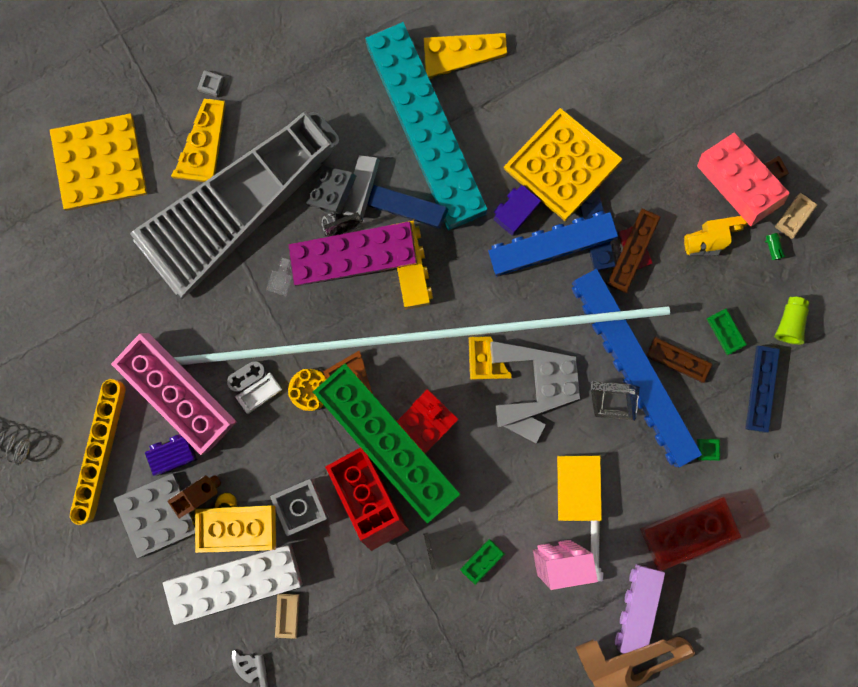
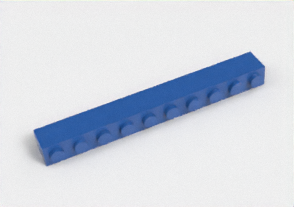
(637, 370)

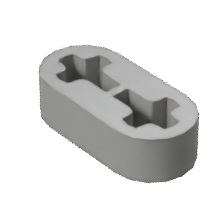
(243, 372)

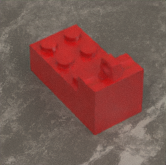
(427, 421)
(366, 499)

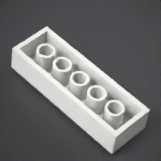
(232, 584)

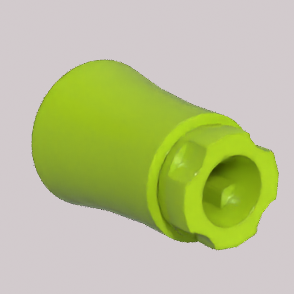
(793, 321)

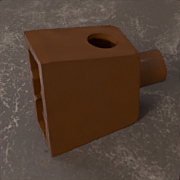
(194, 495)

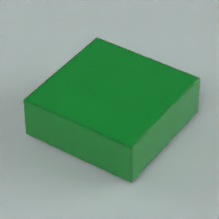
(709, 449)

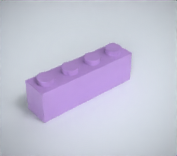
(641, 608)

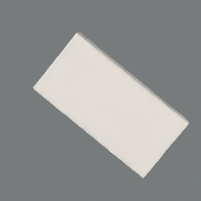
(258, 393)

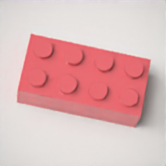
(742, 179)

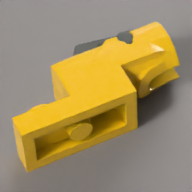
(713, 237)

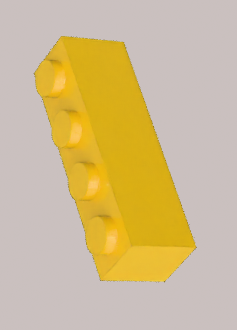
(413, 277)

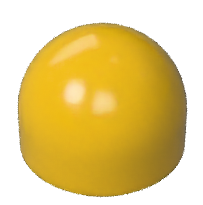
(226, 498)

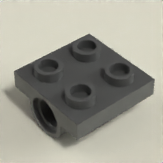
(331, 190)

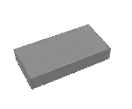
(527, 428)

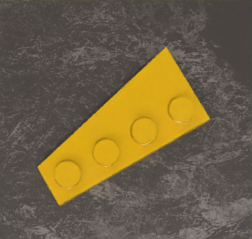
(458, 52)
(202, 147)

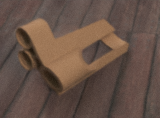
(618, 670)

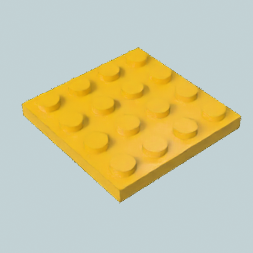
(98, 162)
(563, 164)

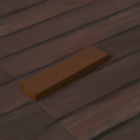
(633, 250)

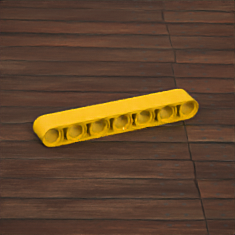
(101, 462)

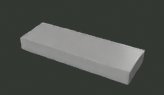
(361, 189)

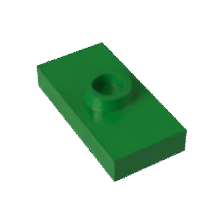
(726, 331)
(482, 561)

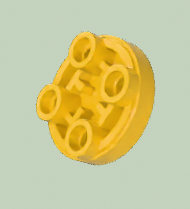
(302, 388)

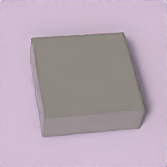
(210, 83)

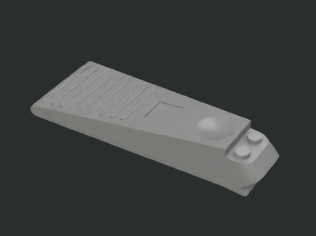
(218, 215)

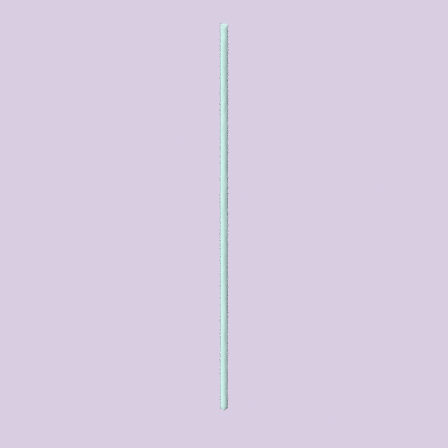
(427, 335)

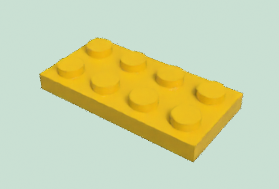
(235, 529)

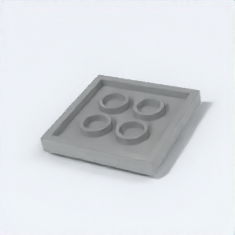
(150, 518)

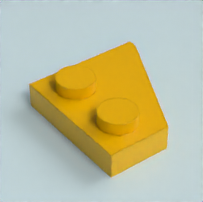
(481, 363)

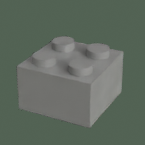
(299, 507)

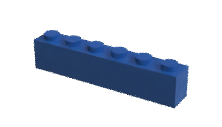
(552, 244)

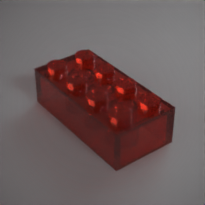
(690, 533)

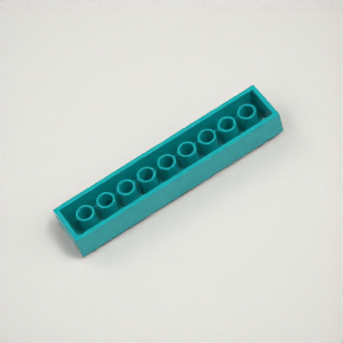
(425, 125)

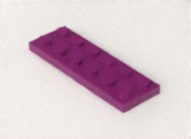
(353, 254)

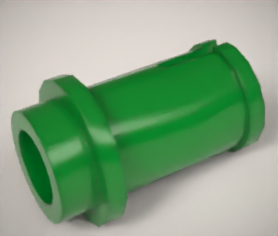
(775, 246)

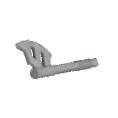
(257, 662)

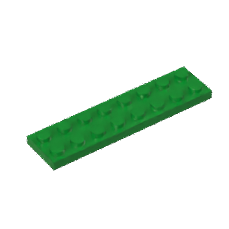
(386, 443)

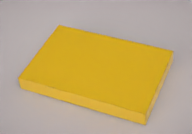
(579, 488)

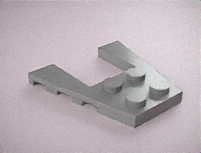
(554, 380)

